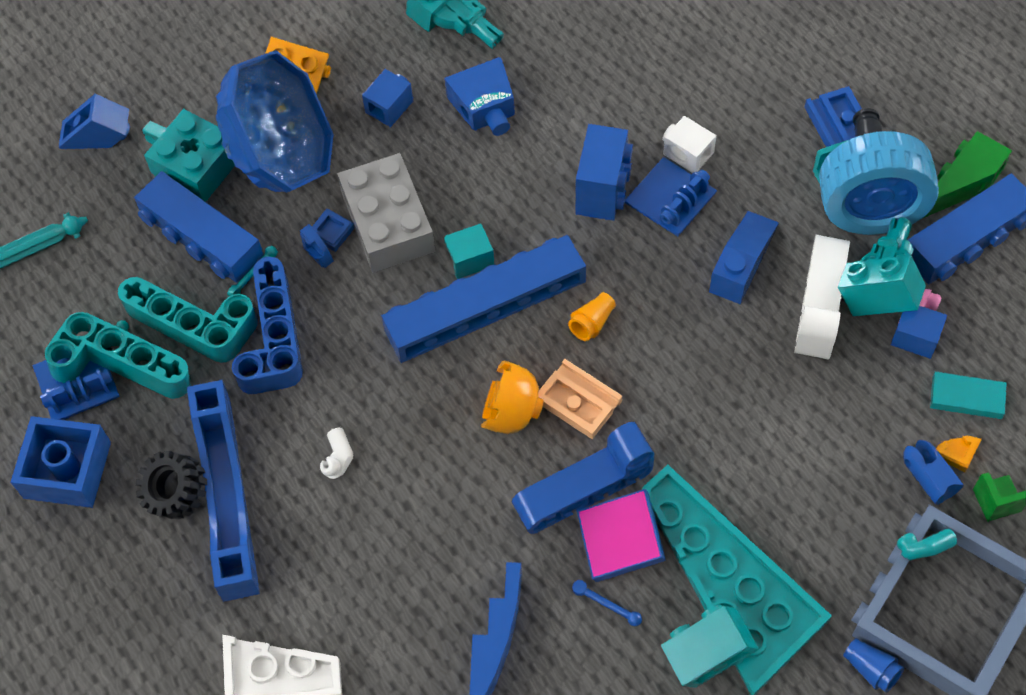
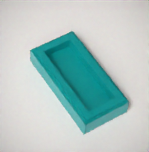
(968, 395)

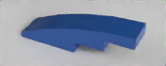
(491, 650)

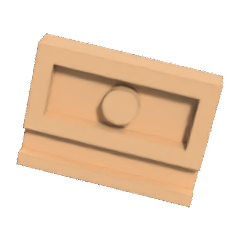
(579, 398)

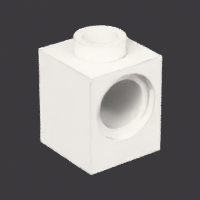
(688, 144)

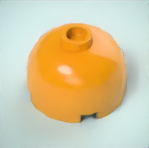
(511, 400)

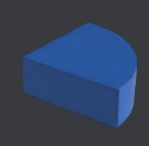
(309, 239)

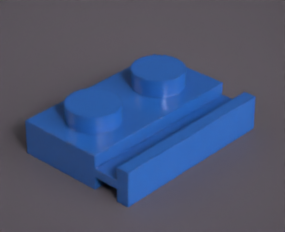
(833, 115)

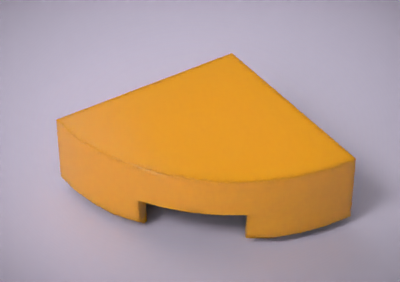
(959, 451)

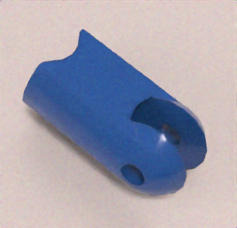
(932, 471)

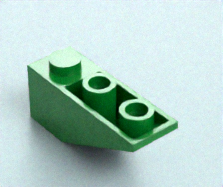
(972, 172)

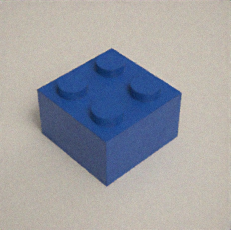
(603, 172)
(61, 461)

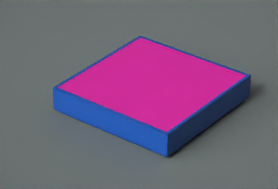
(620, 535)

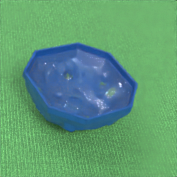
(273, 123)

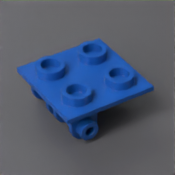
(671, 195)
(67, 399)

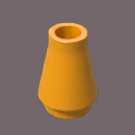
(591, 317)

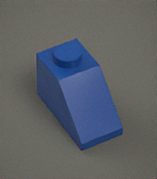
(95, 125)

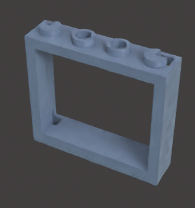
(917, 660)

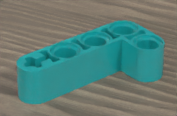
(184, 315)
(163, 374)

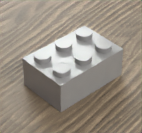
(386, 212)

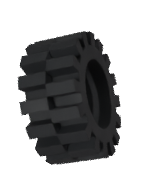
(154, 485)

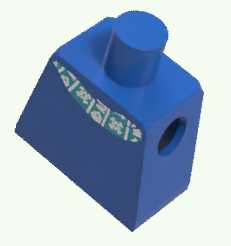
(482, 96)

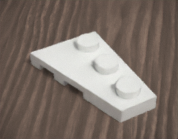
(278, 671)

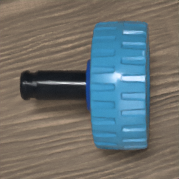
(877, 178)

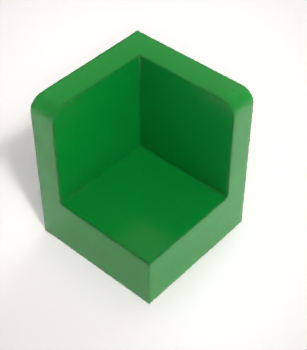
(998, 496)

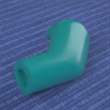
(927, 547)

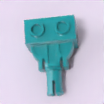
(461, 15)
(885, 277)

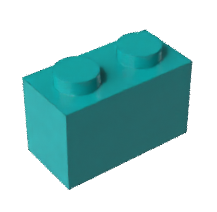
(709, 645)

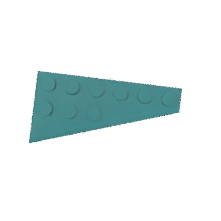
(736, 574)

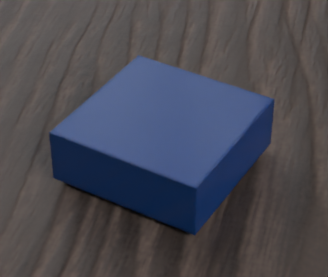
(333, 229)

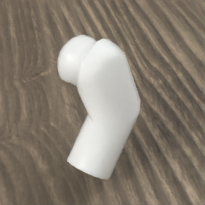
(341, 456)

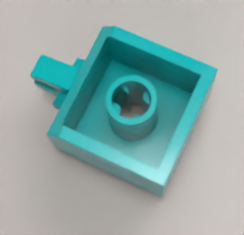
(188, 153)

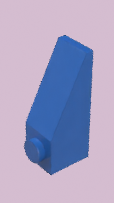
(742, 257)

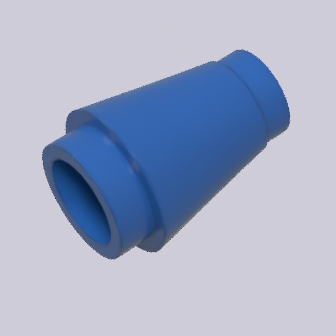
(874, 665)

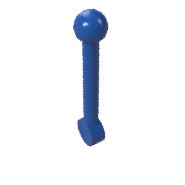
(580, 589)

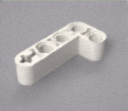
(822, 298)

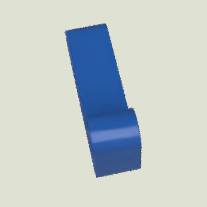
(273, 323)
(587, 480)

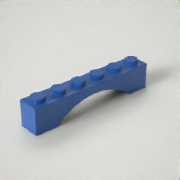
(227, 510)

